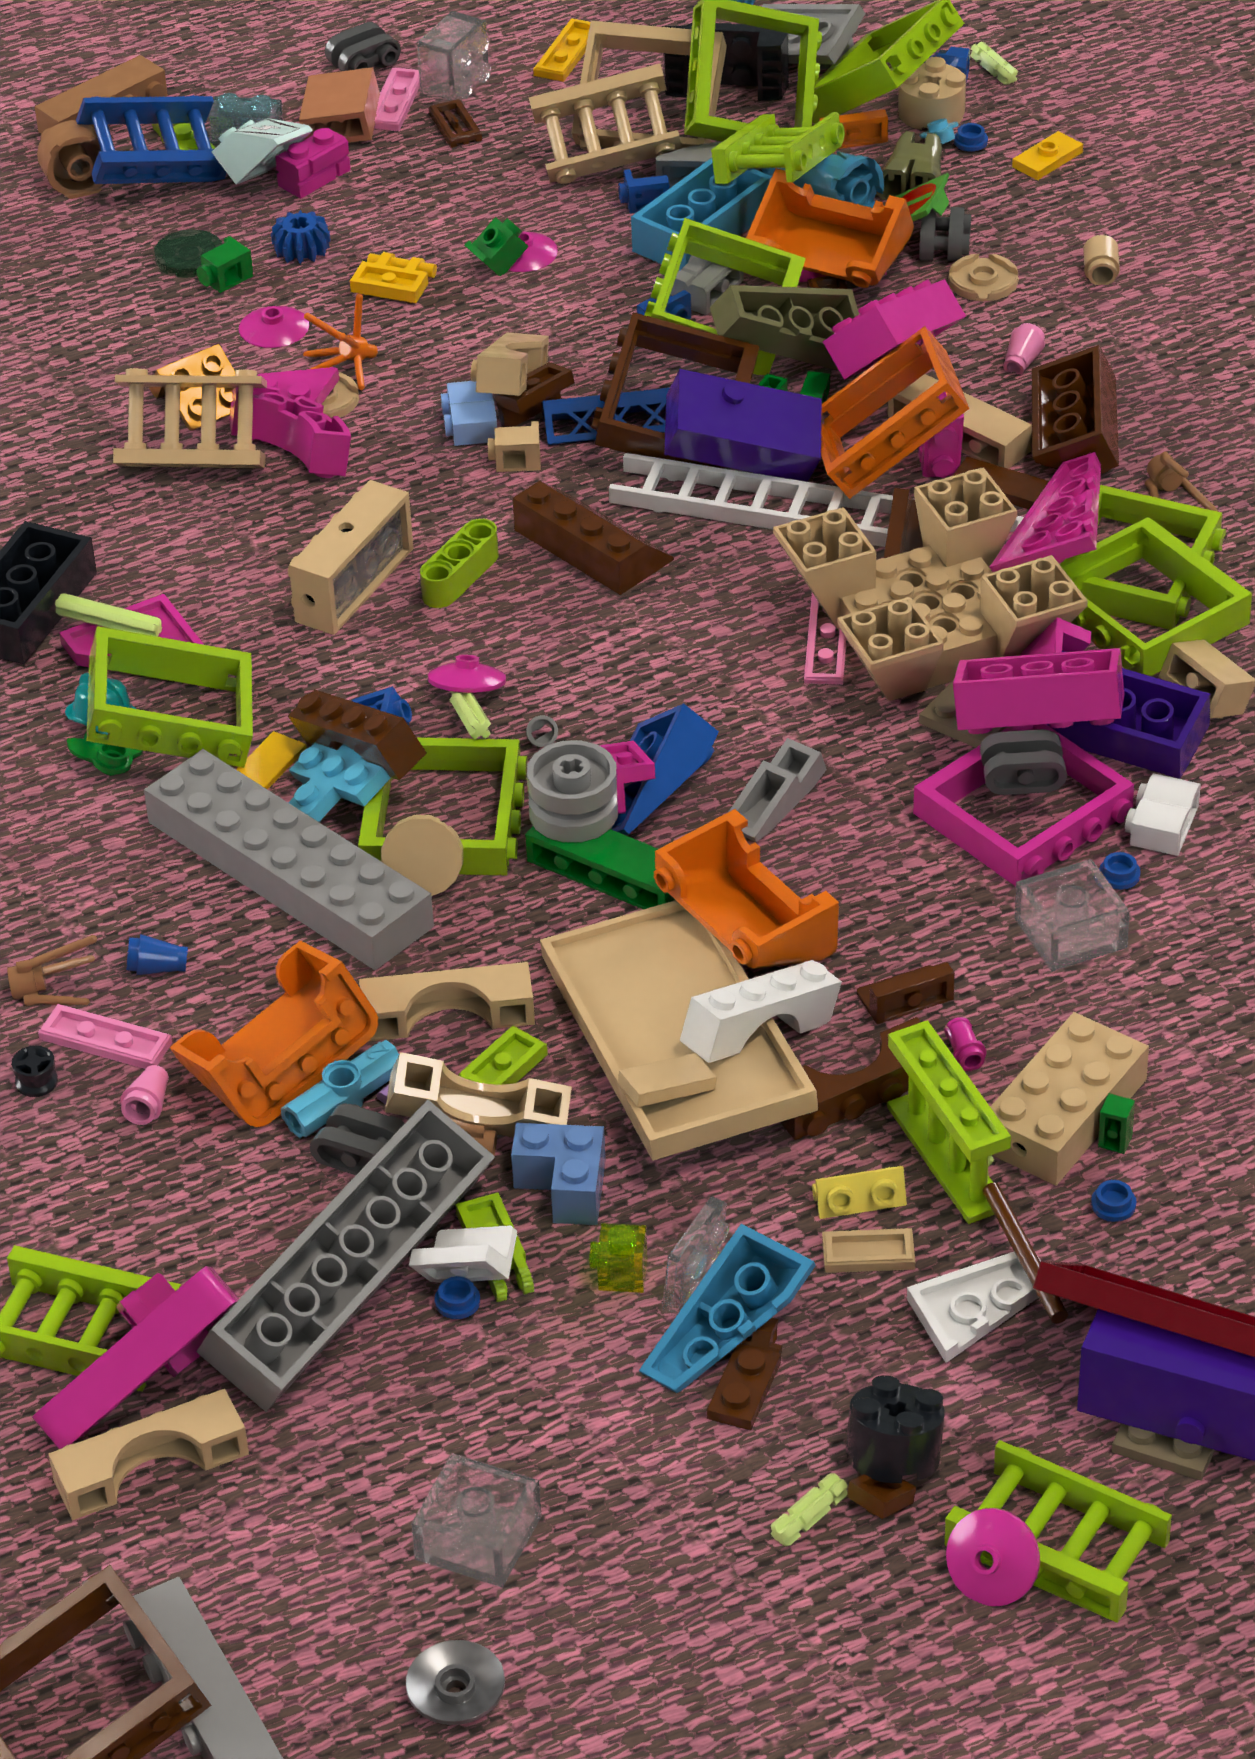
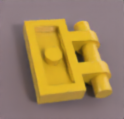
(392, 277)

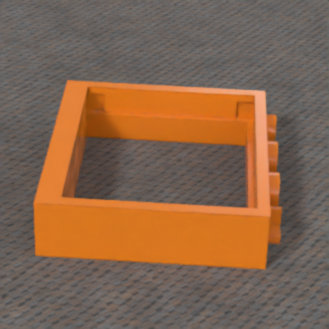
(902, 431)

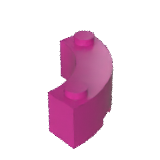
(298, 428)

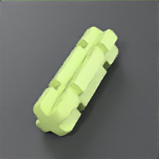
(994, 63)
(809, 1509)

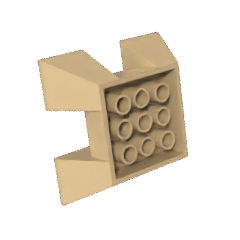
(939, 602)

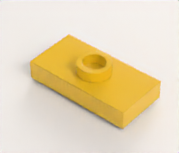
(1047, 155)

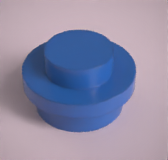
(971, 137)
(1121, 870)
(1113, 1201)
(457, 1298)

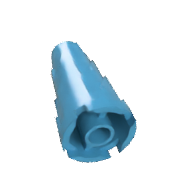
(843, 178)

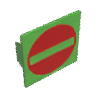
(927, 197)

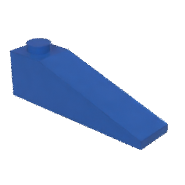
(678, 746)

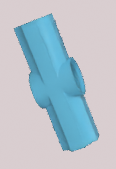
(341, 1083)

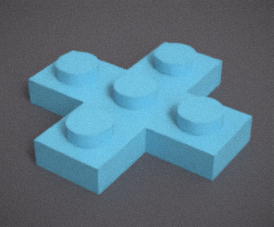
(332, 776)

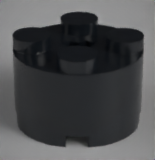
(895, 1430)

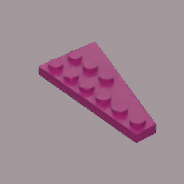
(1061, 519)

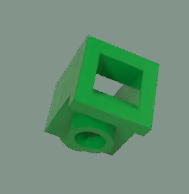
(498, 245)
(225, 265)

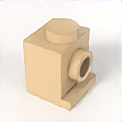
(516, 448)

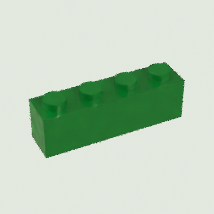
(606, 863)

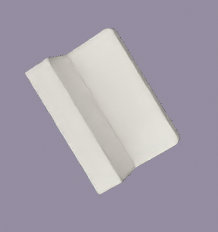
(467, 1253)

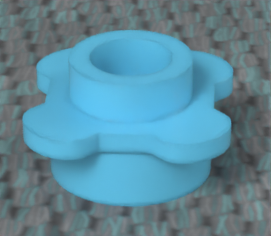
(942, 129)

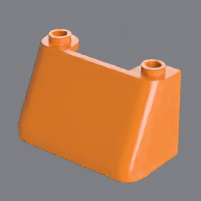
(831, 233)
(741, 900)
(287, 1044)

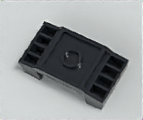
(751, 59)

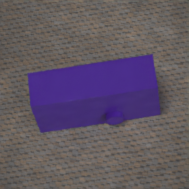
(743, 426)
(1156, 729)
(1168, 1384)

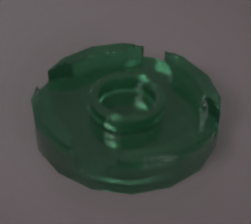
(181, 251)

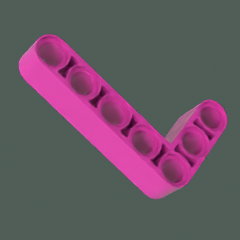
(136, 1357)

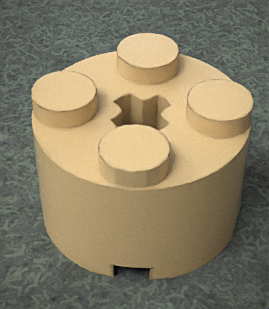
(932, 94)

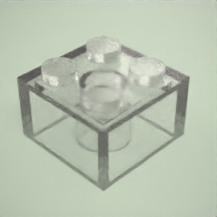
(453, 58)
(1071, 915)
(476, 1520)

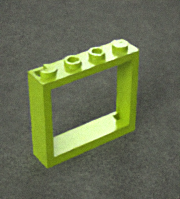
(705, 13)
(903, 43)
(727, 251)
(1177, 518)
(1147, 540)
(173, 662)
(465, 754)

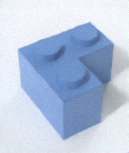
(566, 1162)

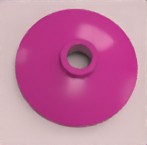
(538, 255)
(273, 326)
(466, 676)
(1013, 1553)

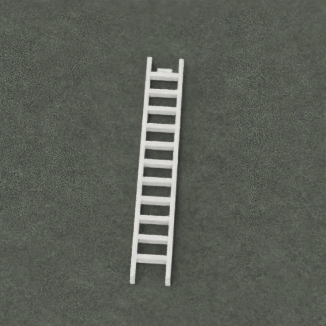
(744, 481)

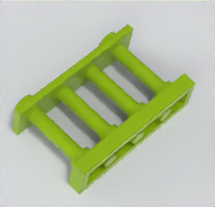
(768, 146)
(946, 1118)
(71, 1283)
(1061, 1570)

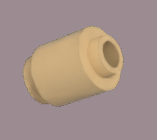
(1101, 260)

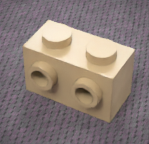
(1208, 670)

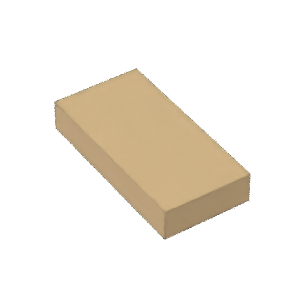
(667, 1079)
(868, 1250)

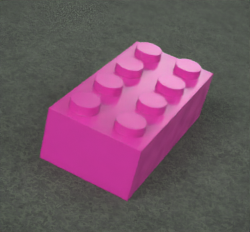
(889, 322)
(1039, 690)

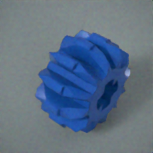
(300, 236)

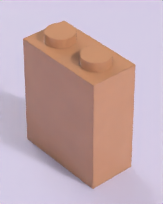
(342, 103)

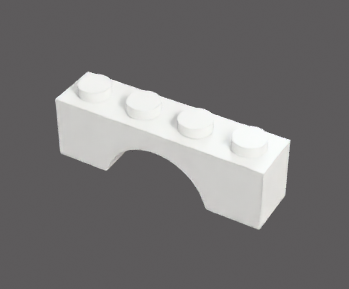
(726, 1017)

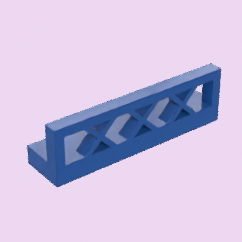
(585, 408)

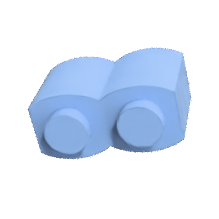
(468, 414)

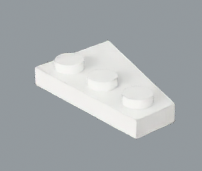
(970, 1302)

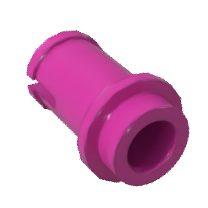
(966, 1048)

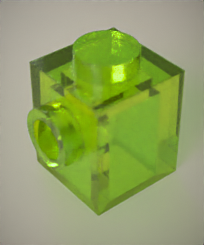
(620, 1257)

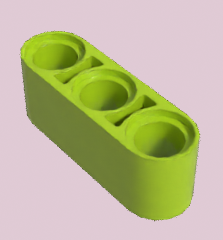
(459, 563)

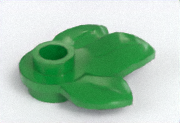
(105, 757)

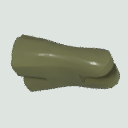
(911, 164)

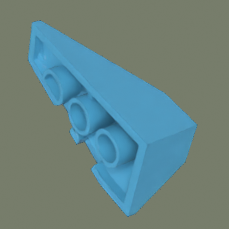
(734, 1299)

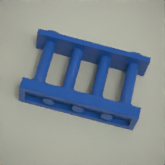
(146, 165)

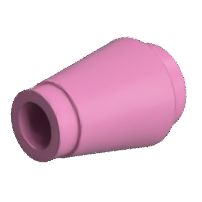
(1024, 346)
(145, 1096)

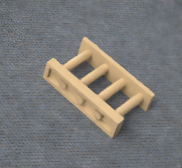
(586, 97)
(171, 451)

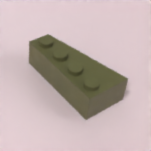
(784, 319)

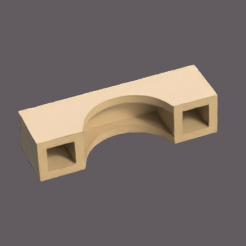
(507, 361)
(494, 992)
(475, 1103)
(198, 1431)

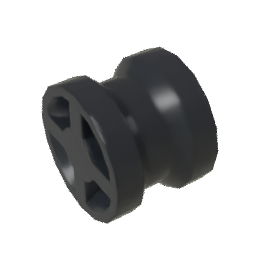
(34, 1071)

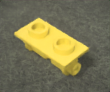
(860, 1192)

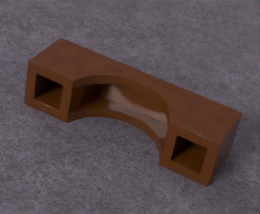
(366, 730)
(852, 1093)

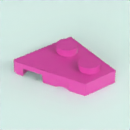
(310, 383)

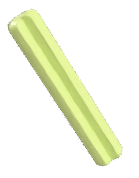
(107, 615)
(471, 714)

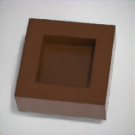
(880, 1497)

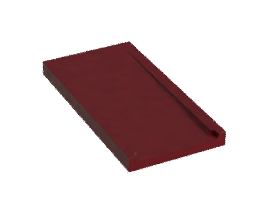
(1148, 1304)

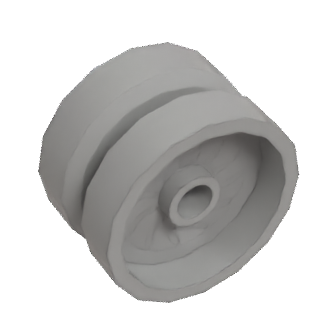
(572, 791)

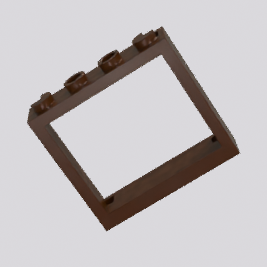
(670, 340)
(145, 1723)

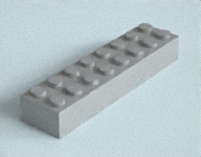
(290, 859)
(345, 1255)

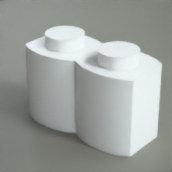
(1163, 814)

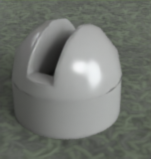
(536, 724)

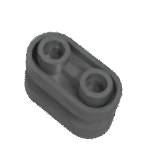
(362, 48)
(957, 241)
(1023, 762)
(352, 1137)

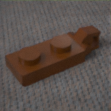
(747, 1378)

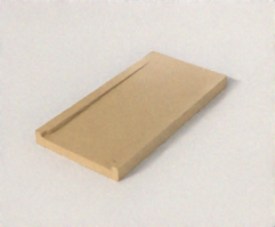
(631, 996)

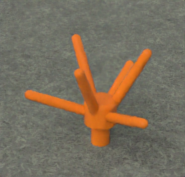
(350, 346)

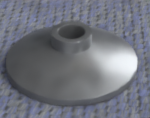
(450, 1666)

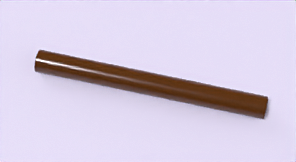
(1022, 1249)

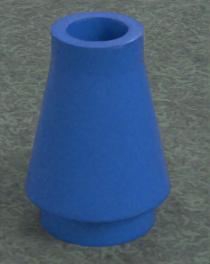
(154, 956)

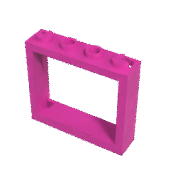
(938, 793)

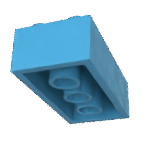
(697, 198)

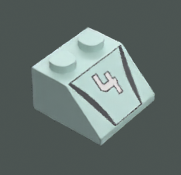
(254, 146)

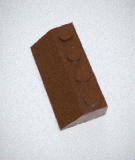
(1075, 410)
(585, 538)

